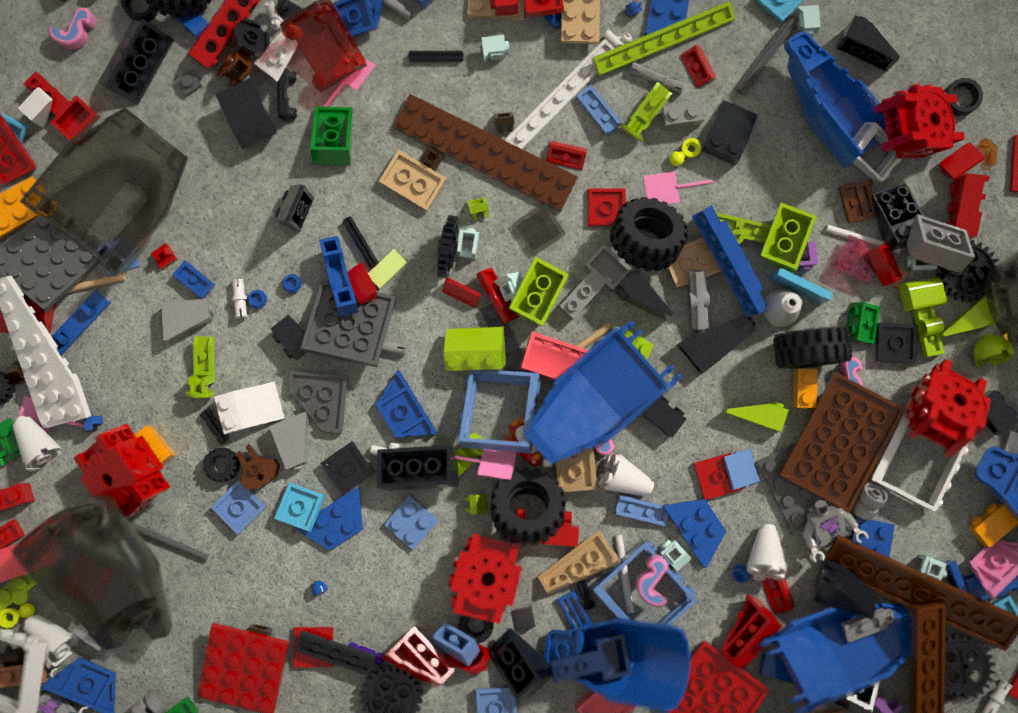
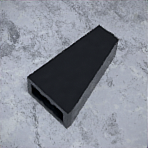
(712, 345)

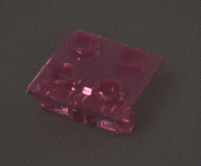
(855, 260)

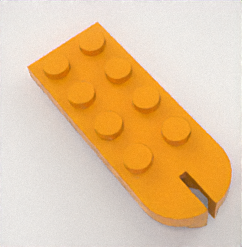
(12, 212)

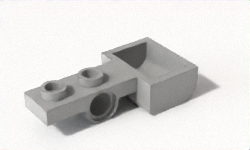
(605, 270)

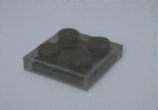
(539, 228)

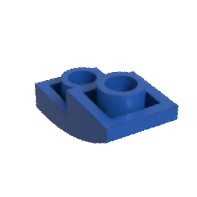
(193, 24)
(775, 668)

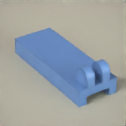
(598, 110)
(640, 510)

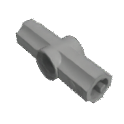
(698, 299)

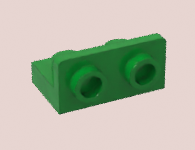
(863, 322)

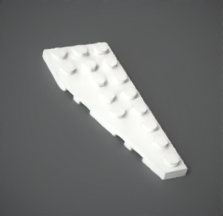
(51, 384)

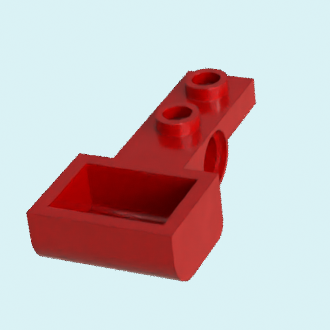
(71, 116)

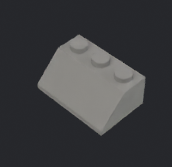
(939, 244)

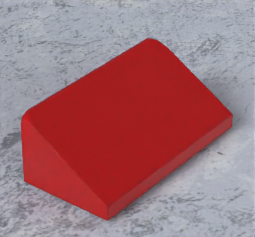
(698, 66)
(566, 155)
(961, 161)
(885, 264)
(362, 284)
(461, 292)
(779, 595)

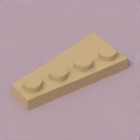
(582, 562)

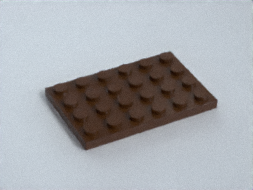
(842, 441)

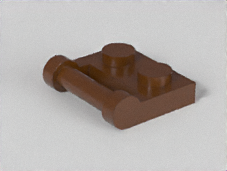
(853, 201)

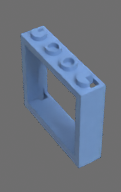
(469, 397)
(675, 577)

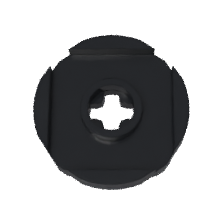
(244, 44)

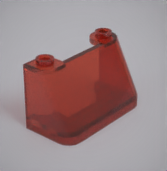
(325, 43)

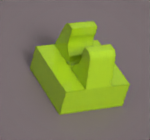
(478, 205)
(478, 504)

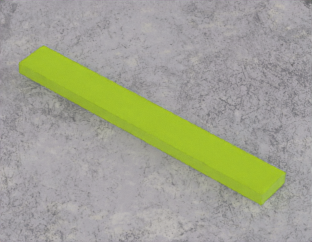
(663, 38)

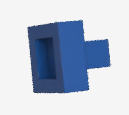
(90, 421)

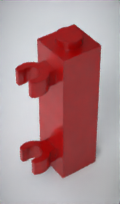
(566, 535)

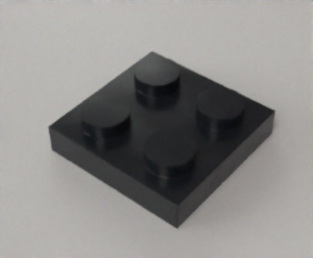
(896, 343)
(347, 467)

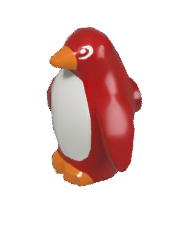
(516, 432)

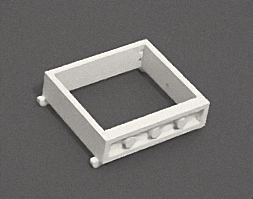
(886, 457)
(31, 673)

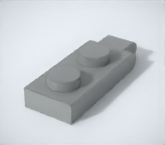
(861, 627)

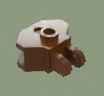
(235, 67)
(255, 468)

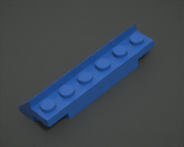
(731, 260)

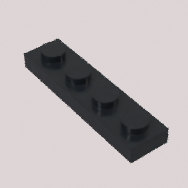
(512, 350)
(335, 652)

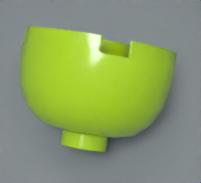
(994, 349)

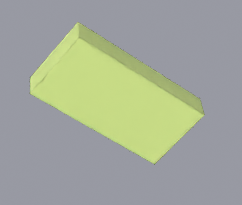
(387, 268)

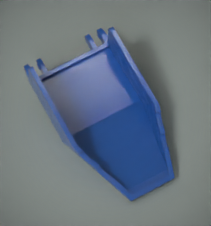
(597, 397)
(830, 667)

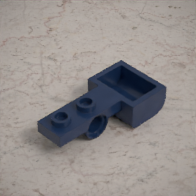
(607, 659)

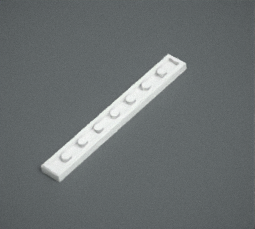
(557, 99)

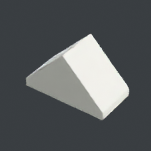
(37, 107)

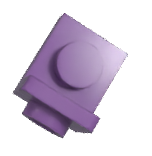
(810, 257)
(883, 705)

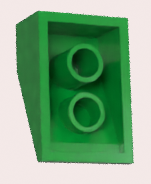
(332, 136)

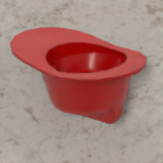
(476, 666)

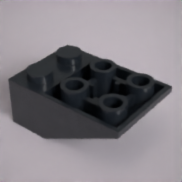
(895, 214)

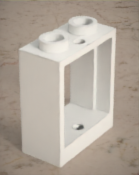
(862, 138)

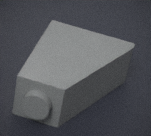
(185, 316)
(292, 440)

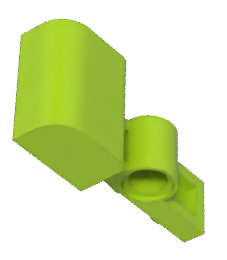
(921, 298)

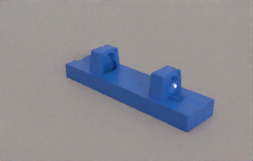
(80, 321)

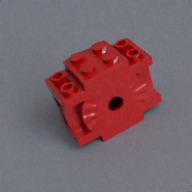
(919, 122)
(947, 408)
(122, 469)
(485, 557)

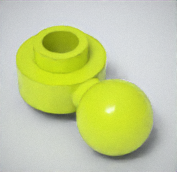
(677, 158)
(25, 611)

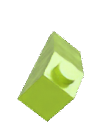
(972, 318)
(766, 415)

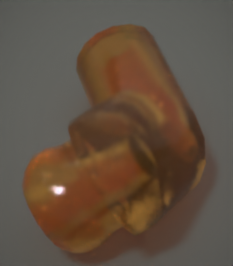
(990, 150)

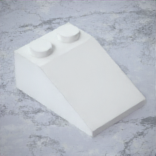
(249, 408)

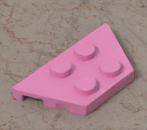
(996, 566)

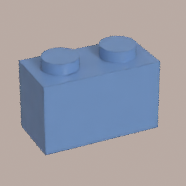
(456, 643)

